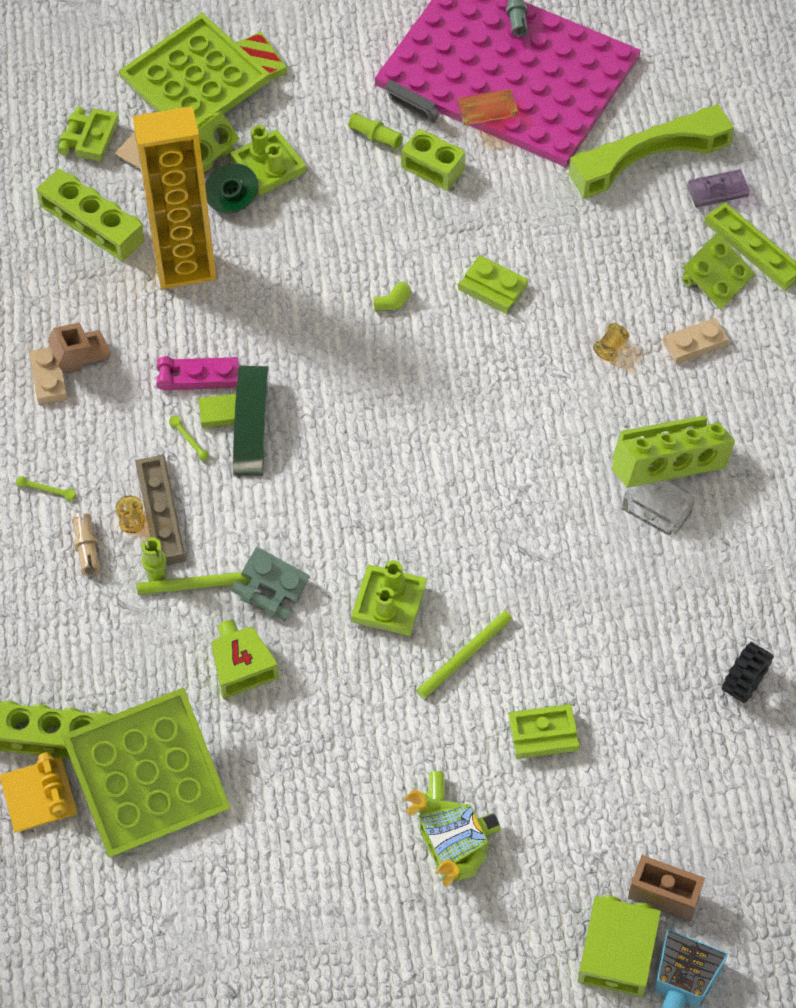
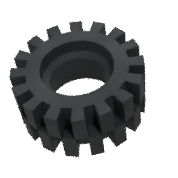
(747, 672)

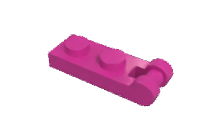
(197, 373)

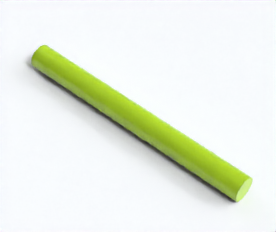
(190, 583)
(464, 654)

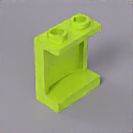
(619, 945)

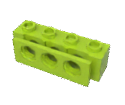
(661, 449)

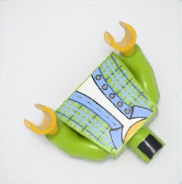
(452, 835)

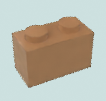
(666, 888)

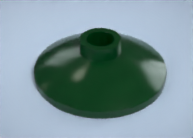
(227, 180)

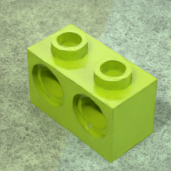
(209, 147)
(433, 159)

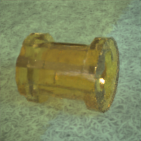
(611, 342)
(133, 511)

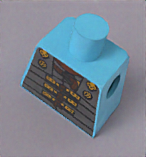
(687, 970)

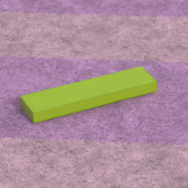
(753, 245)

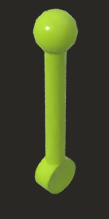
(175, 422)
(69, 494)

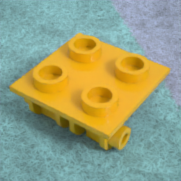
(38, 793)

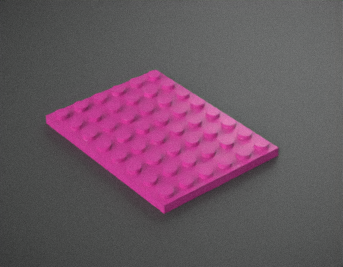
(556, 72)

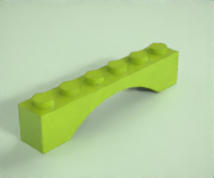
(698, 132)

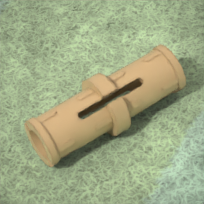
(86, 544)

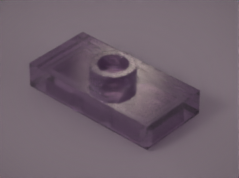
(718, 188)

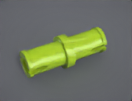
(375, 130)
(154, 559)

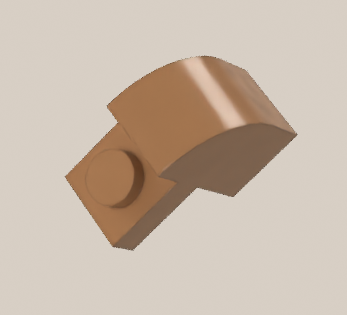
(76, 348)

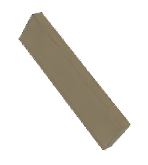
(160, 507)

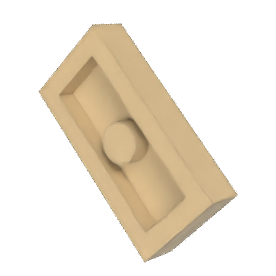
(695, 340)
(47, 376)

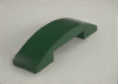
(250, 420)

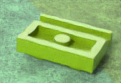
(493, 284)
(543, 731)

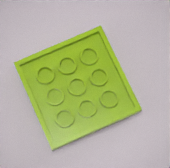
(195, 69)
(145, 772)

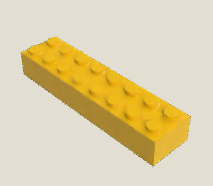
(175, 196)

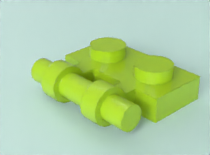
(96, 133)

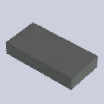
(412, 101)

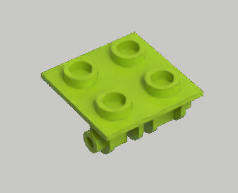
(717, 271)

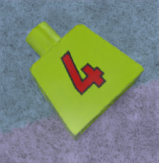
(241, 659)

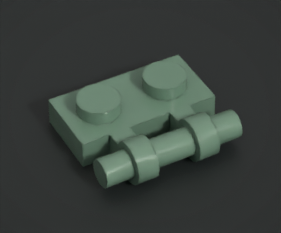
(275, 576)

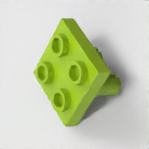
(269, 158)
(389, 598)

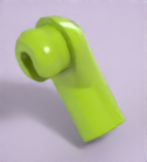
(395, 299)
(436, 786)

